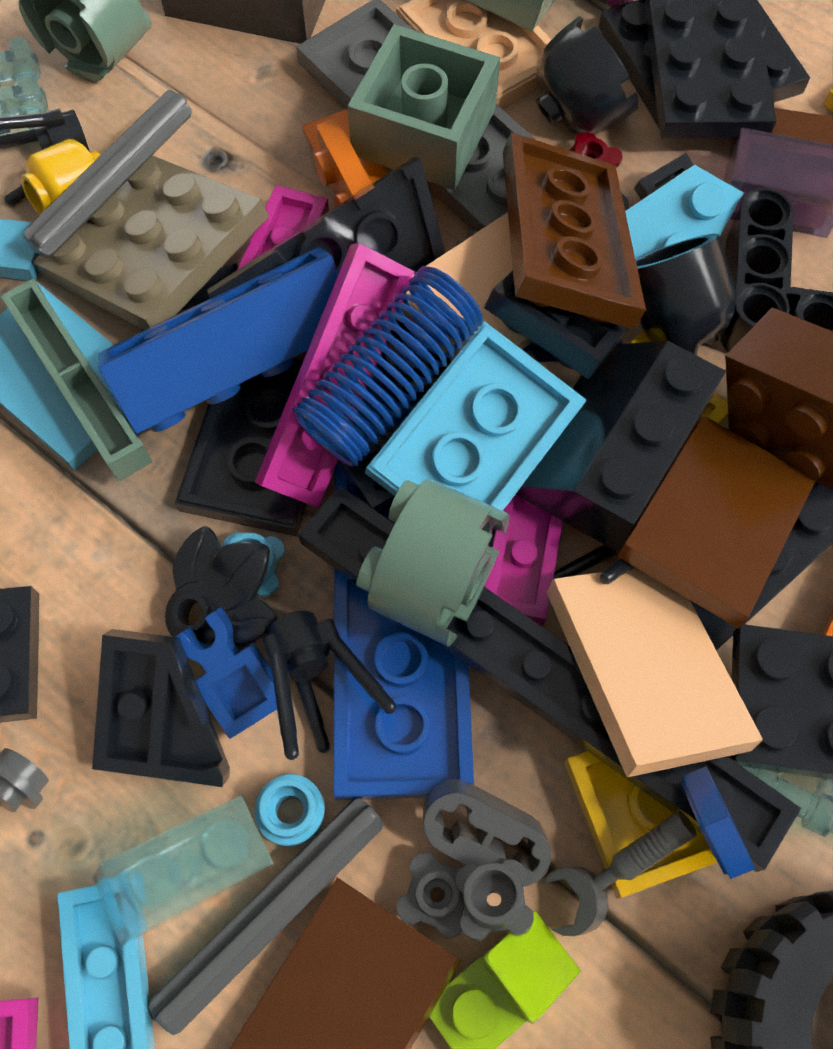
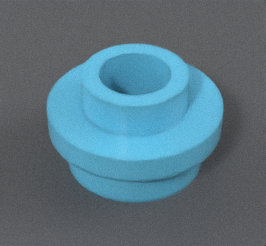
(274, 794)

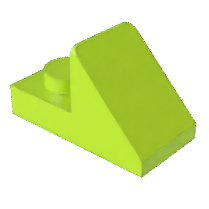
(504, 989)

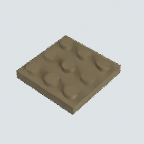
(154, 243)

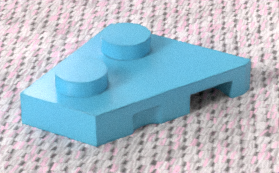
(680, 210)

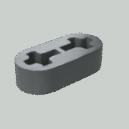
(493, 819)

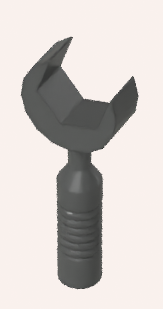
(625, 865)

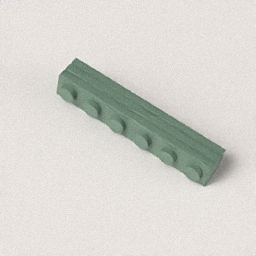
(76, 380)

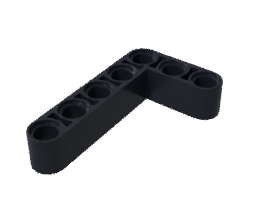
(761, 266)

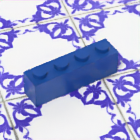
(219, 343)

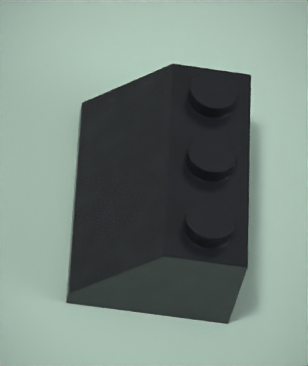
(622, 438)

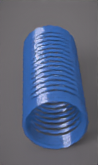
(330, 425)

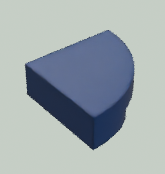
(716, 823)

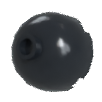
(582, 81)

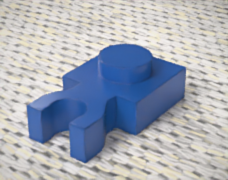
(236, 682)

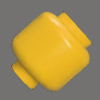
(53, 171)

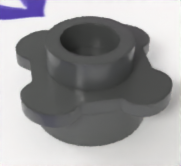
(478, 883)
(419, 906)

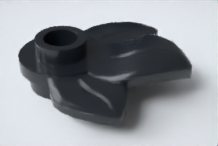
(217, 579)

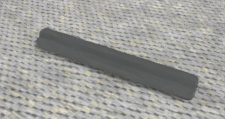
(107, 174)
(264, 916)

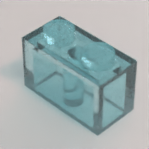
(180, 869)

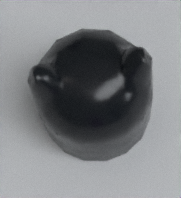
(687, 292)

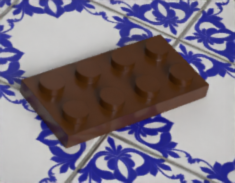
(570, 233)

